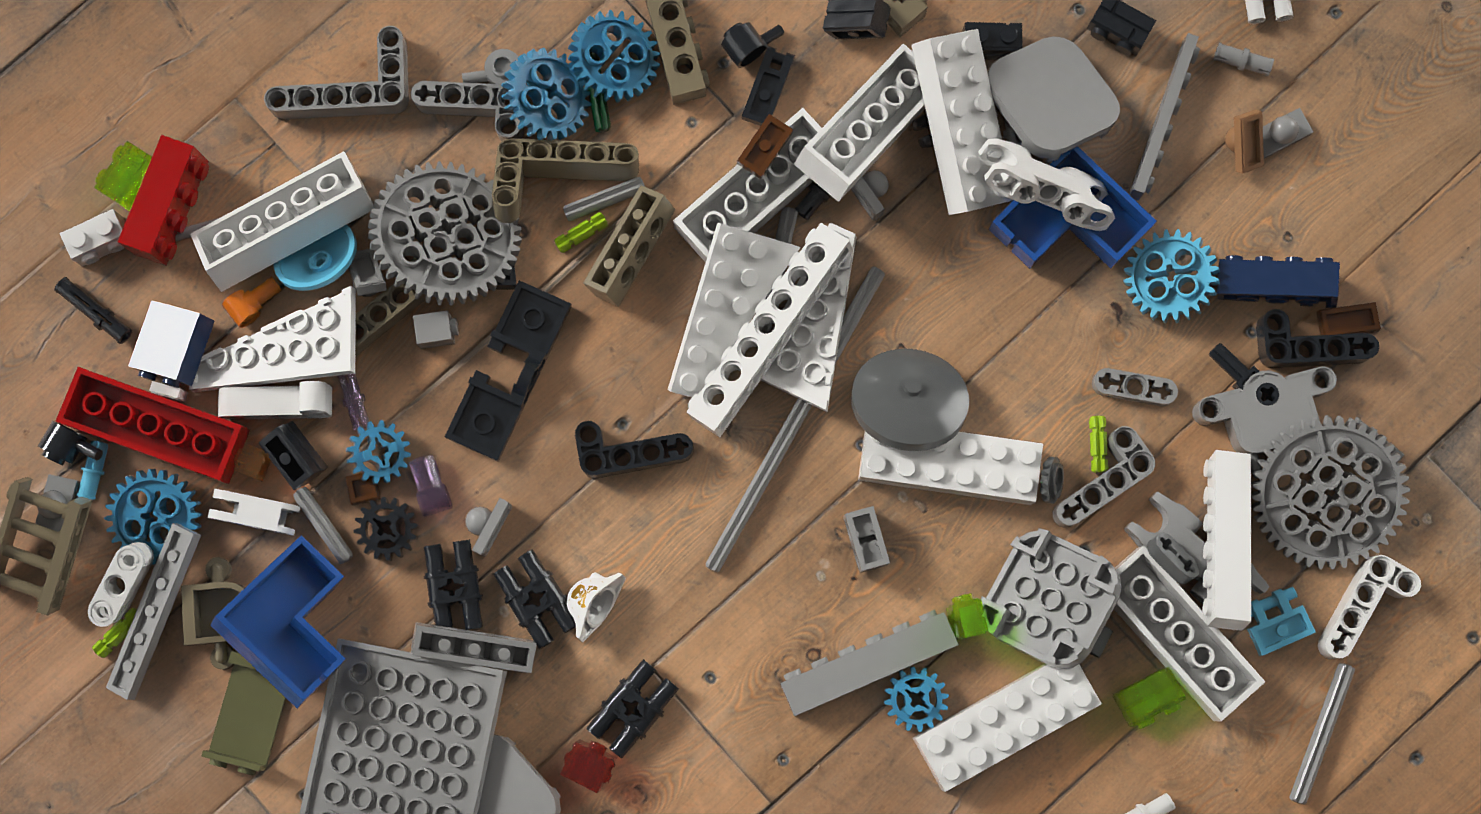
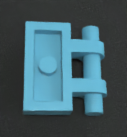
(1281, 629)

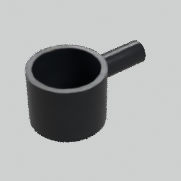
(745, 43)
(64, 445)

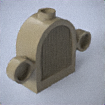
(202, 604)

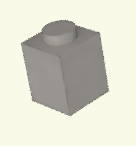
(435, 329)

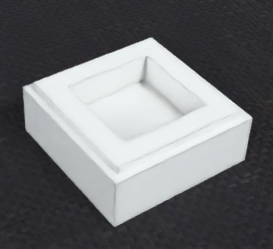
(168, 392)

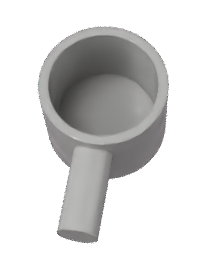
(494, 68)

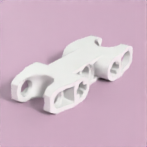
(1032, 180)

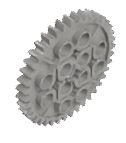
(425, 276)
(1320, 442)

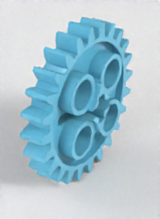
(1173, 301)

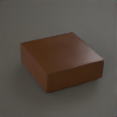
(361, 491)

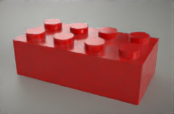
(164, 200)

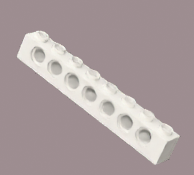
(718, 417)

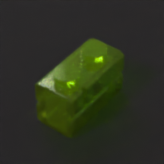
(124, 175)
(966, 616)
(1150, 697)

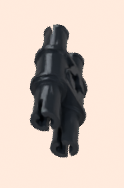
(465, 574)
(552, 600)
(615, 708)

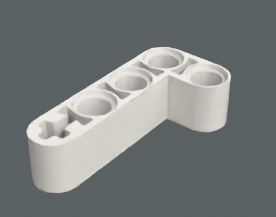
(308, 400)
(1362, 611)

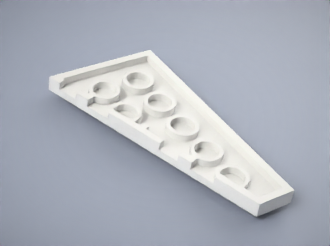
(733, 283)
(290, 349)
(809, 357)

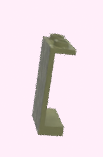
(246, 720)

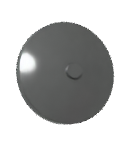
(910, 399)

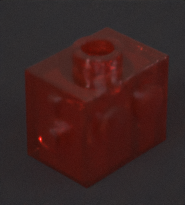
(589, 765)

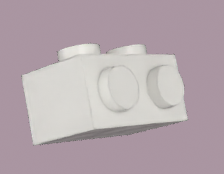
(94, 238)

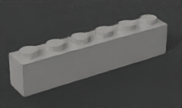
(868, 663)

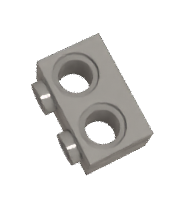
(866, 539)

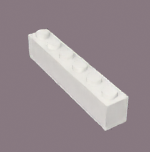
(1227, 540)

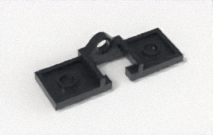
(488, 414)

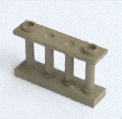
(65, 540)

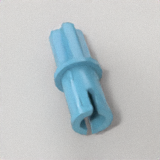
(92, 473)

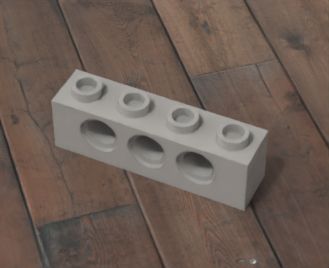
(473, 647)

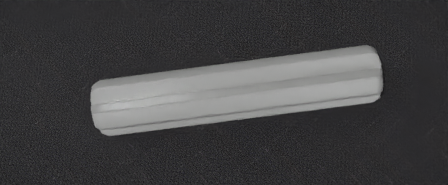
(602, 199)
(323, 525)

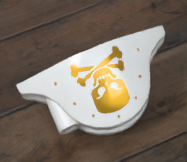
(592, 601)

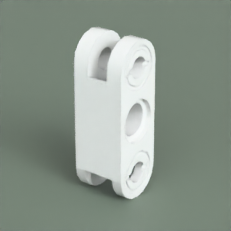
(254, 512)
(109, 601)

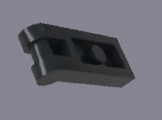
(767, 86)

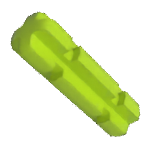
(581, 232)
(1098, 444)
(114, 635)

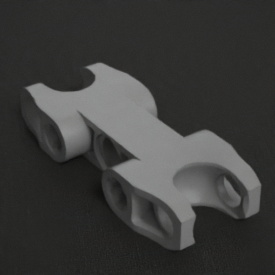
(1182, 526)

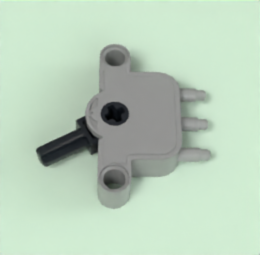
(1256, 422)

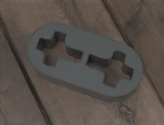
(1173, 558)

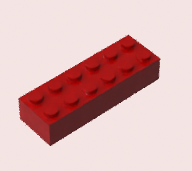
(152, 425)

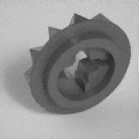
(1051, 480)

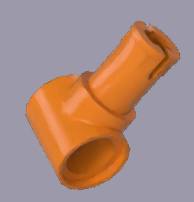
(245, 306)

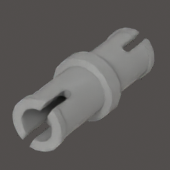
(1243, 59)

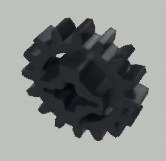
(378, 538)

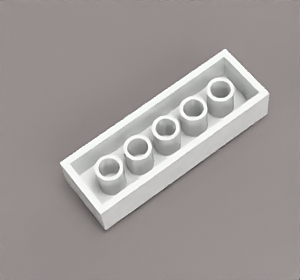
(959, 117)
(864, 126)
(743, 198)
(282, 221)
(963, 466)
(1180, 639)
(1005, 723)

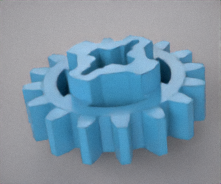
(374, 438)
(907, 710)

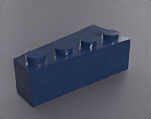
(1279, 280)

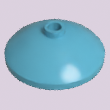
(318, 262)

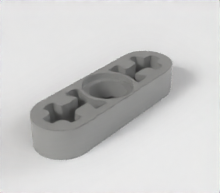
(1157, 383)

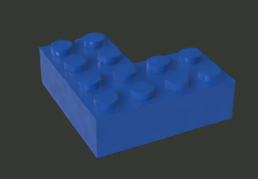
(1037, 227)
(270, 627)

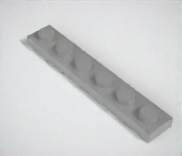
(1161, 128)
(153, 611)

